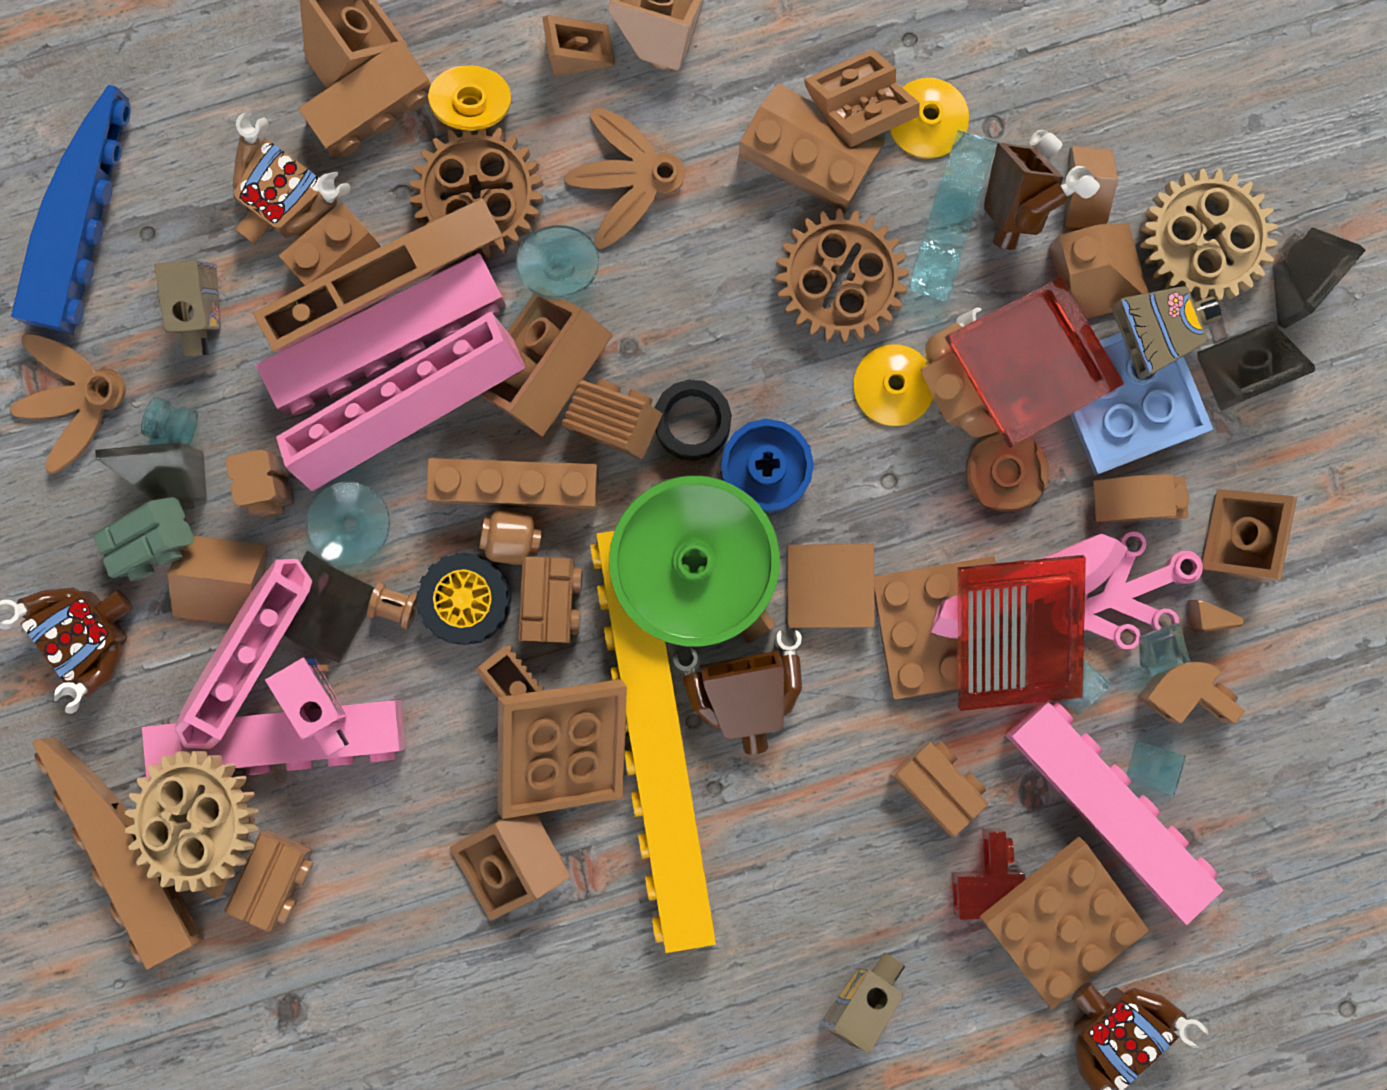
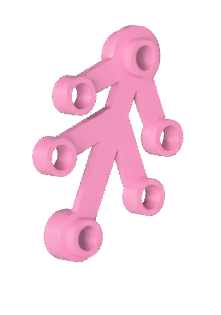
(1119, 594)

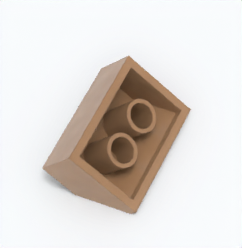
(804, 150)
(558, 350)

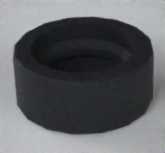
(717, 401)

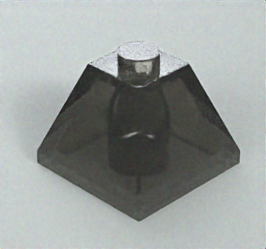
(1309, 272)
(160, 470)

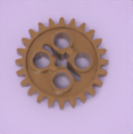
(472, 155)
(809, 260)

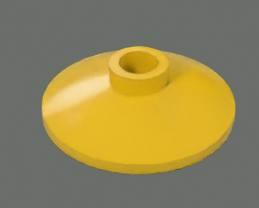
(469, 97)
(932, 137)
(882, 402)

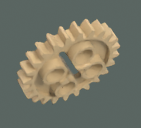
(1237, 214)
(191, 821)

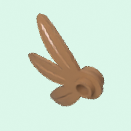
(618, 174)
(86, 395)

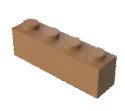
(512, 484)

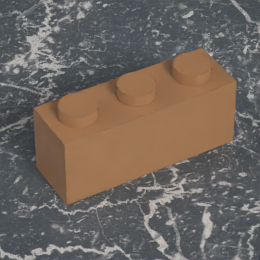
(367, 100)

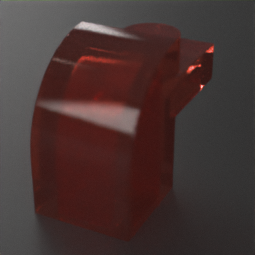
(979, 890)

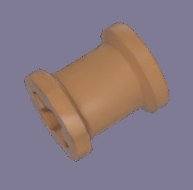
(392, 605)

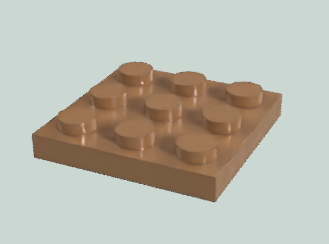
(905, 609)
(561, 748)
(1064, 922)

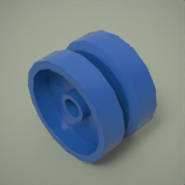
(781, 447)

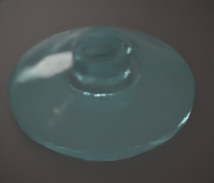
(553, 248)
(327, 520)

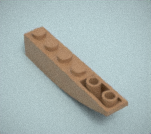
(376, 276)
(151, 913)

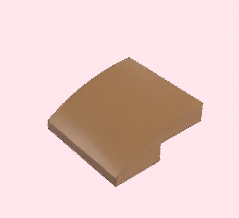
(861, 97)
(830, 586)

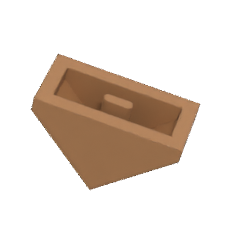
(577, 45)
(1093, 211)

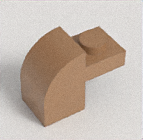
(1141, 498)
(1183, 686)

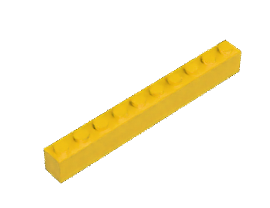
(661, 774)

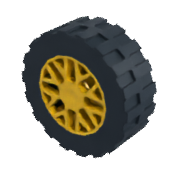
(464, 599)

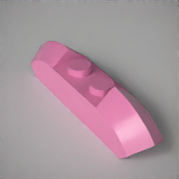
(1102, 558)
(242, 654)

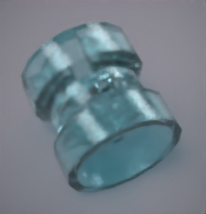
(168, 422)

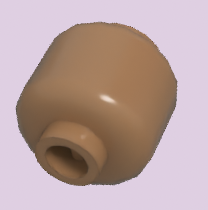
(509, 537)

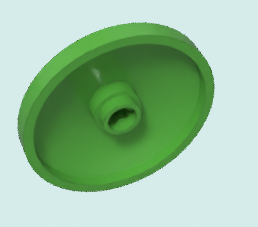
(694, 561)

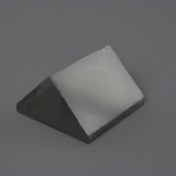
(1252, 365)
(330, 610)

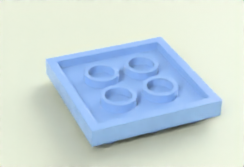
(1141, 413)

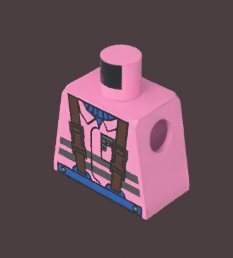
(296, 690)

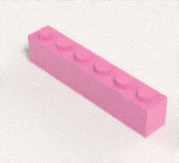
(380, 336)
(400, 402)
(271, 739)
(1115, 812)

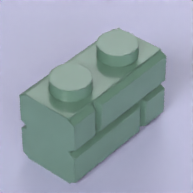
(144, 538)

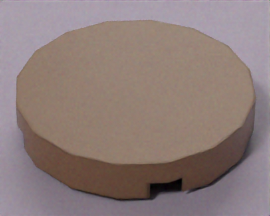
(1006, 476)

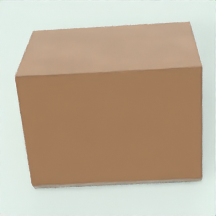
(1249, 535)
(215, 578)

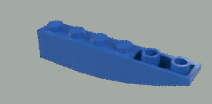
(69, 220)

